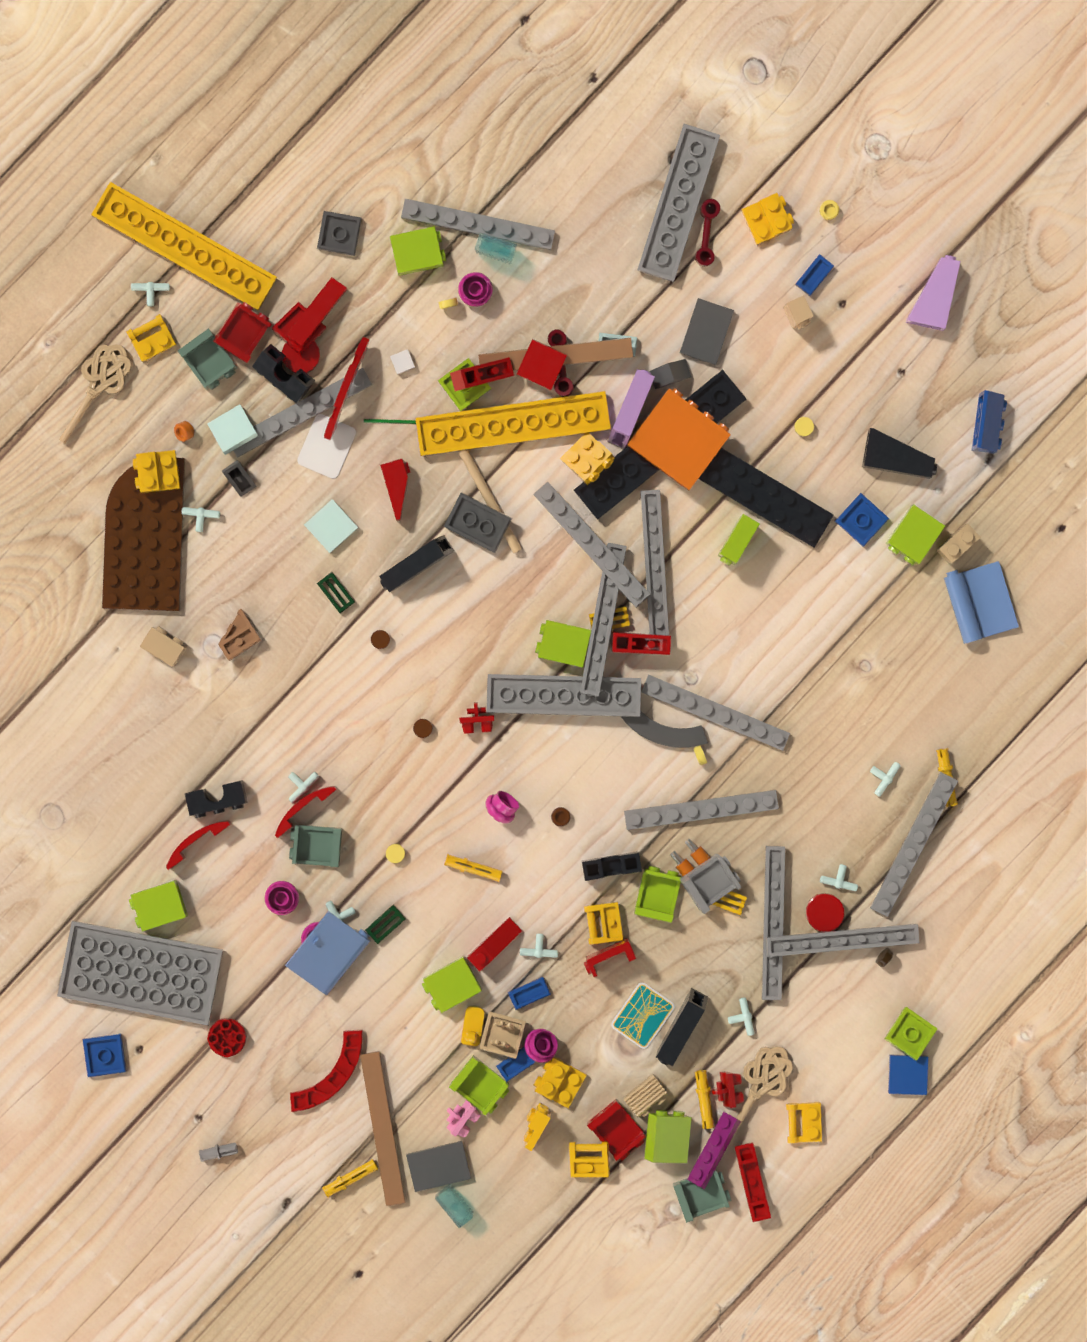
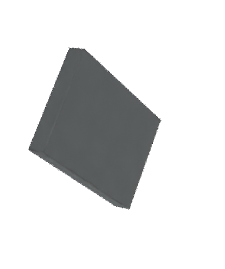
(706, 331)
(478, 522)
(438, 1166)

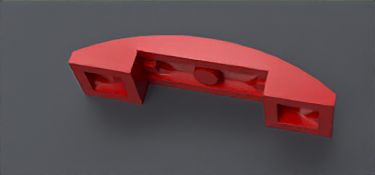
(286, 824)
(177, 856)
(752, 1182)

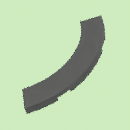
(666, 735)

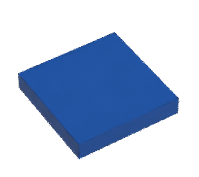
(861, 519)
(104, 1055)
(908, 1075)

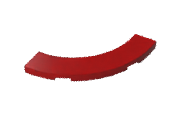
(345, 387)
(335, 1079)

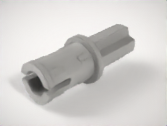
(218, 1152)

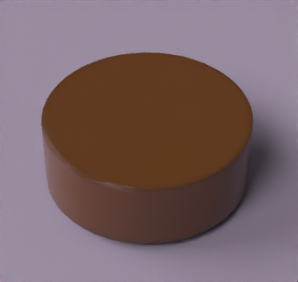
(380, 639)
(422, 728)
(560, 816)

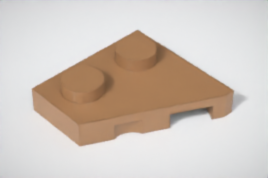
(239, 636)

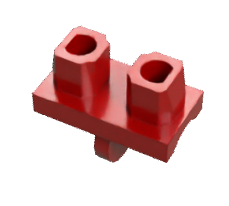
(486, 721)
(726, 1091)

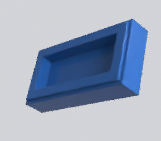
(814, 275)
(529, 993)
(512, 1067)

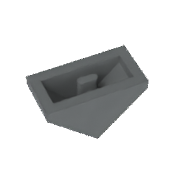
(670, 373)
(239, 478)

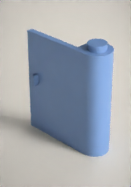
(980, 602)
(328, 952)

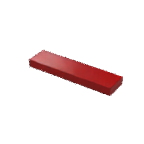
(316, 312)

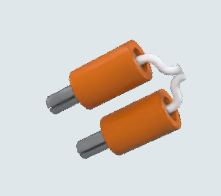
(699, 856)

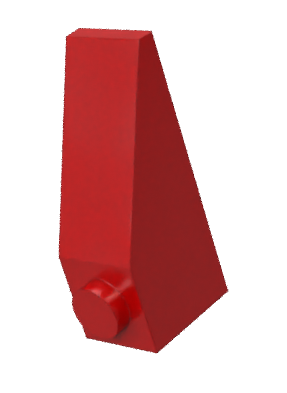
(482, 374)
(396, 482)
(640, 643)
(494, 944)

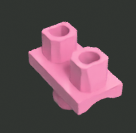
(459, 1117)

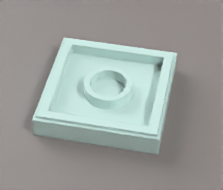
(232, 429)
(331, 526)

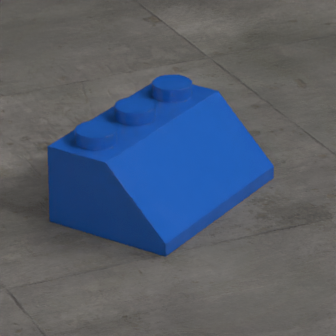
(989, 422)

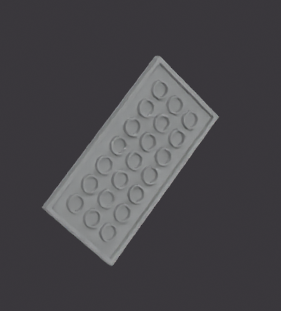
(140, 973)

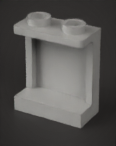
(710, 882)

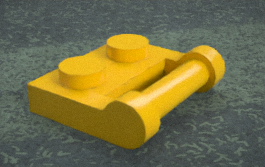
(153, 344)
(610, 923)
(810, 1122)
(589, 1165)

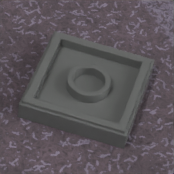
(339, 233)

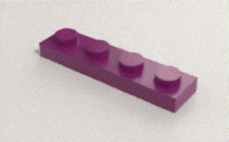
(714, 1150)

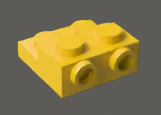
(768, 218)
(588, 458)
(156, 471)
(559, 1082)
(537, 1121)

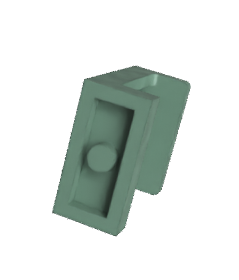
(207, 360)
(316, 845)
(699, 1201)

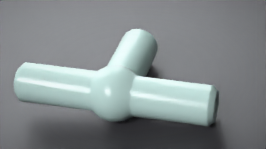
(150, 287)
(200, 513)
(886, 778)
(303, 787)
(839, 881)
(343, 915)
(539, 952)
(746, 1016)

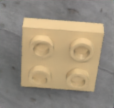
(502, 1035)

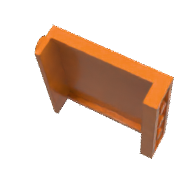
(679, 438)

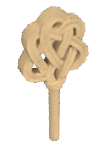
(93, 391)
(769, 1058)

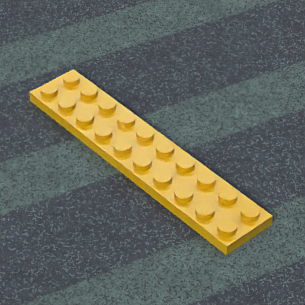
(184, 246)
(513, 423)

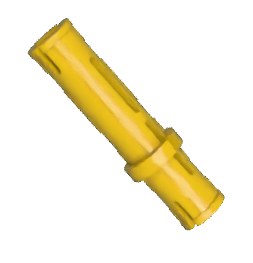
(946, 768)
(451, 862)
(704, 1099)
(350, 1178)

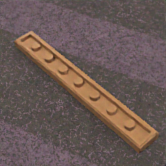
(575, 353)
(382, 1128)

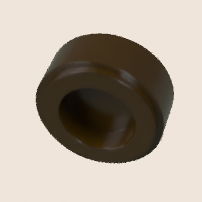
(884, 957)

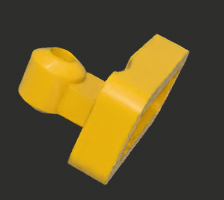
(472, 1026)

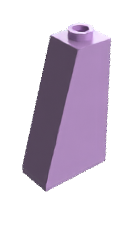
(936, 297)
(631, 408)

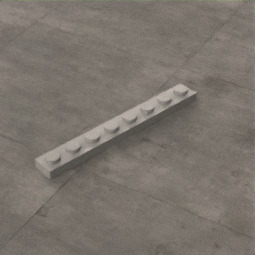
(477, 223)
(302, 412)
(591, 544)
(654, 562)
(601, 629)
(715, 712)
(701, 809)
(914, 844)
(773, 920)
(842, 940)

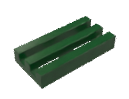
(345, 605)
(397, 913)

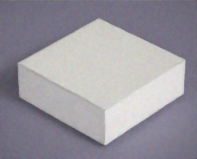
(402, 361)

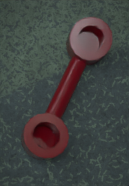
(705, 256)
(555, 338)

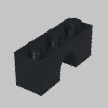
(270, 366)
(233, 796)
(611, 865)

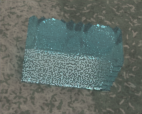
(495, 248)
(454, 1206)

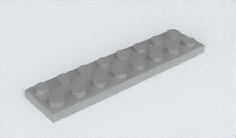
(678, 202)
(562, 696)

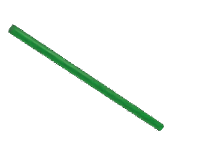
(389, 421)

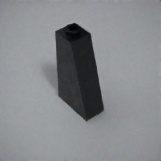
(895, 456)
(416, 563)
(682, 1027)

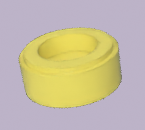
(829, 210)
(448, 303)
(804, 426)
(700, 755)
(395, 853)

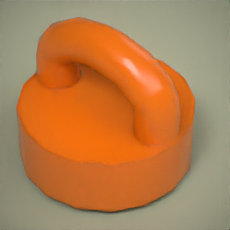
(184, 431)

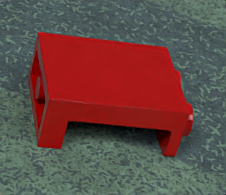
(242, 331)
(608, 952)
(618, 1129)

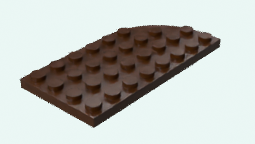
(143, 546)

